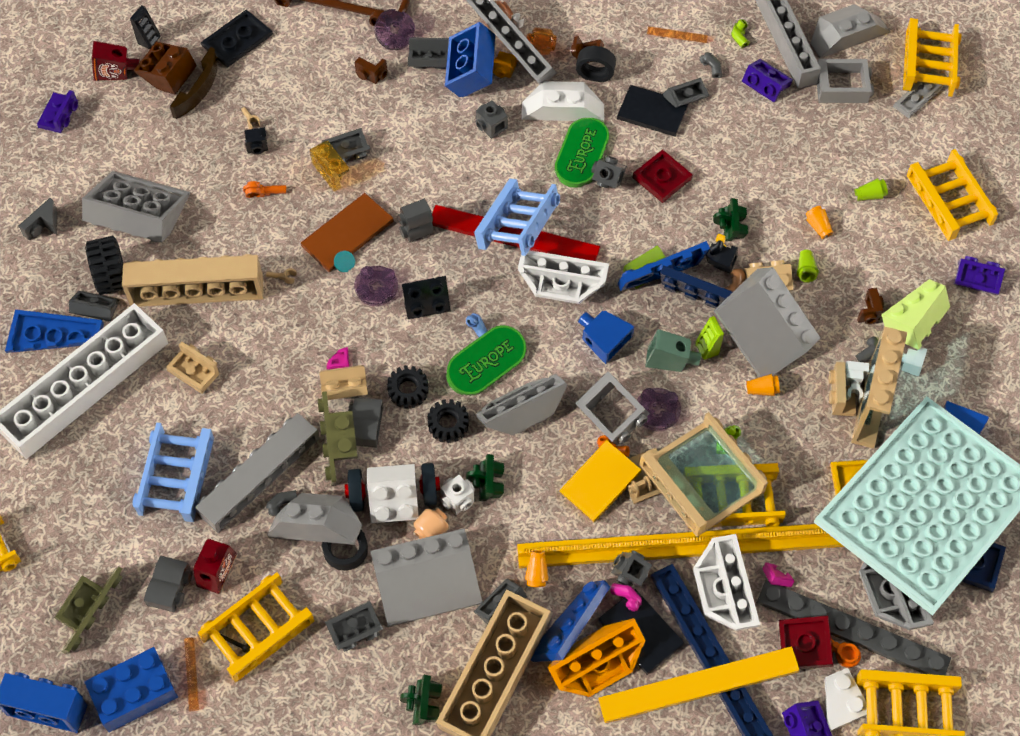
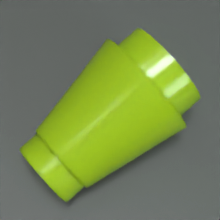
(873, 190)
(807, 267)

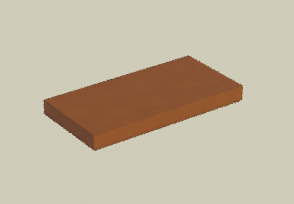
(347, 231)

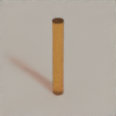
(677, 34)
(191, 674)

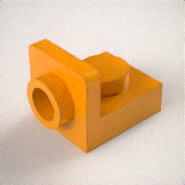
(504, 64)

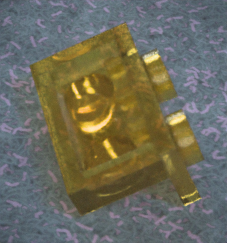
(328, 164)

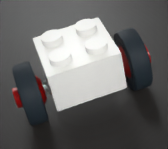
(392, 491)

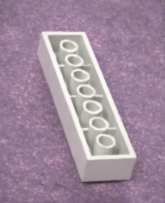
(80, 380)

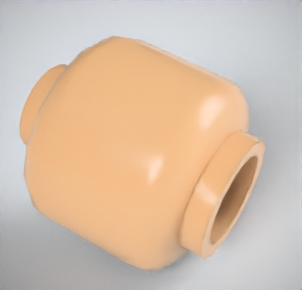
(430, 523)

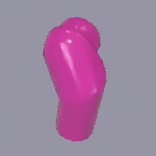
(629, 593)

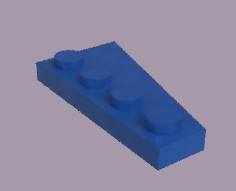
(680, 261)
(49, 331)
(566, 629)

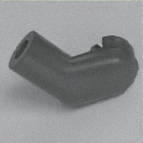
(709, 58)
(279, 499)

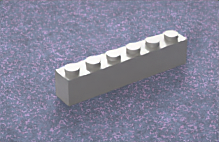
(513, 39)
(790, 41)
(257, 472)

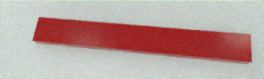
(545, 242)

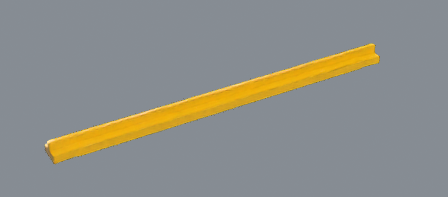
(676, 544)

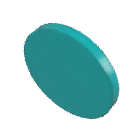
(344, 261)

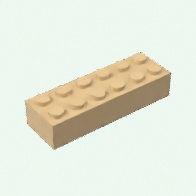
(193, 280)
(494, 667)

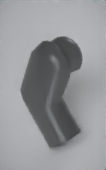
(867, 353)

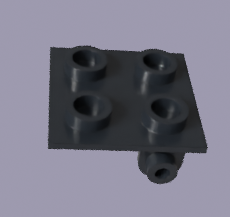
(426, 297)

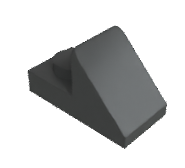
(42, 217)

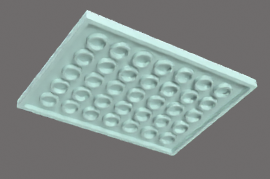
(926, 505)

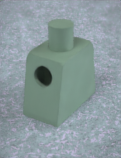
(670, 352)

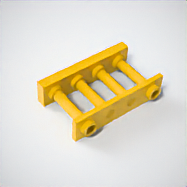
(912, 62)
(940, 209)
(771, 517)
(259, 650)
(921, 685)

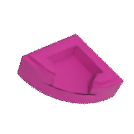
(339, 360)
(776, 577)

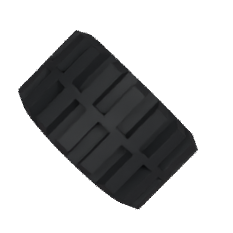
(105, 264)

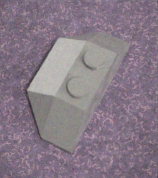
(846, 29)
(524, 406)
(317, 519)
(891, 603)

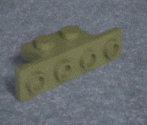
(339, 437)
(81, 605)

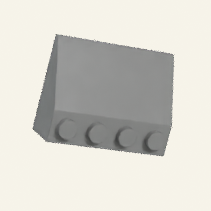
(134, 206)
(766, 322)
(426, 577)

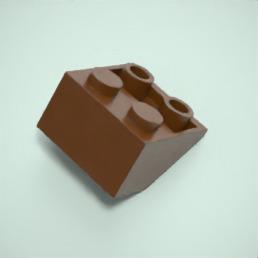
(166, 67)

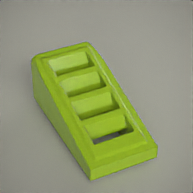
(710, 339)

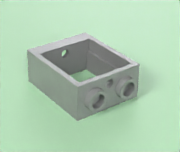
(844, 95)
(597, 393)

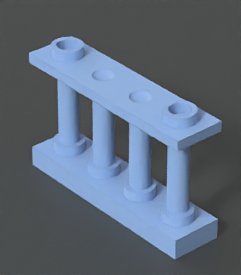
(505, 205)
(191, 485)

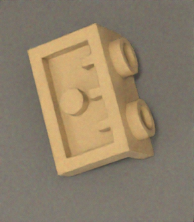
(344, 382)

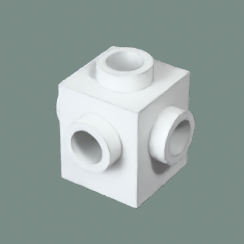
(457, 500)

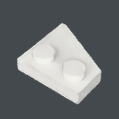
(843, 700)

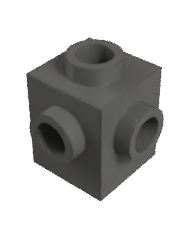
(491, 119)
(608, 172)
(638, 569)

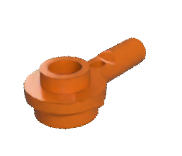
(254, 188)
(846, 654)

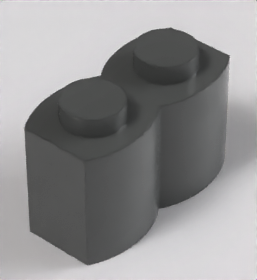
(416, 220)
(367, 420)
(167, 584)

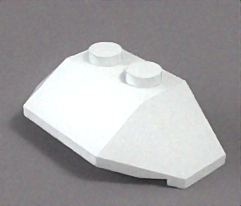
(562, 102)
(562, 276)
(725, 584)

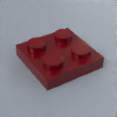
(662, 176)
(809, 639)

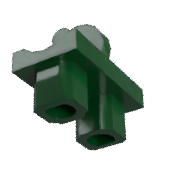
(729, 219)
(483, 477)
(419, 701)

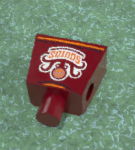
(111, 62)
(214, 562)

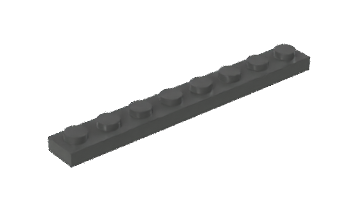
(856, 630)

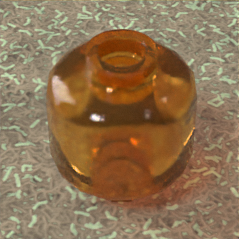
(543, 40)

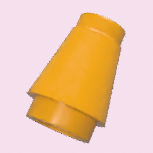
(819, 221)
(764, 385)
(537, 569)

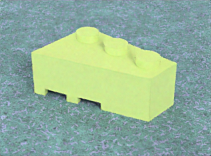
(918, 312)

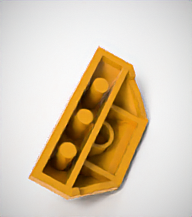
(599, 659)

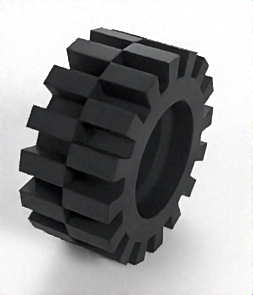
(408, 398)
(448, 409)

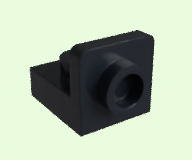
(256, 141)

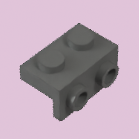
(428, 52)
(350, 145)
(353, 626)

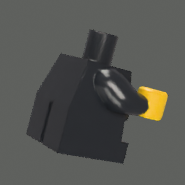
(722, 256)

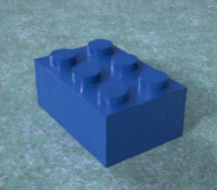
(470, 60)
(131, 689)
(42, 702)

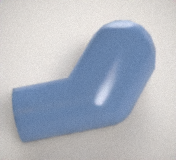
(477, 324)

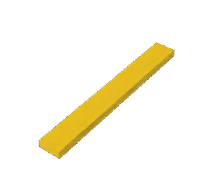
(698, 685)

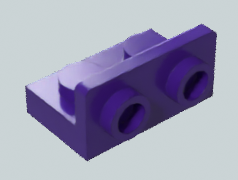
(766, 79)
(58, 112)
(979, 276)
(806, 720)

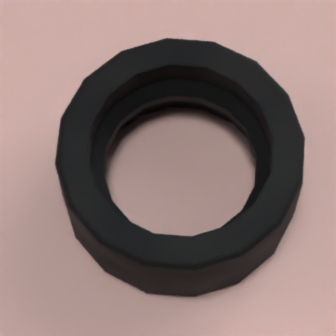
(596, 54)
(350, 563)

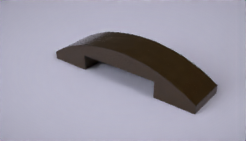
(186, 102)

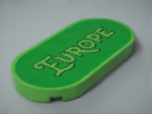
(582, 146)
(486, 360)

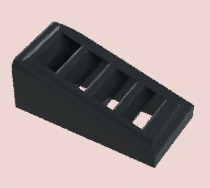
(145, 29)

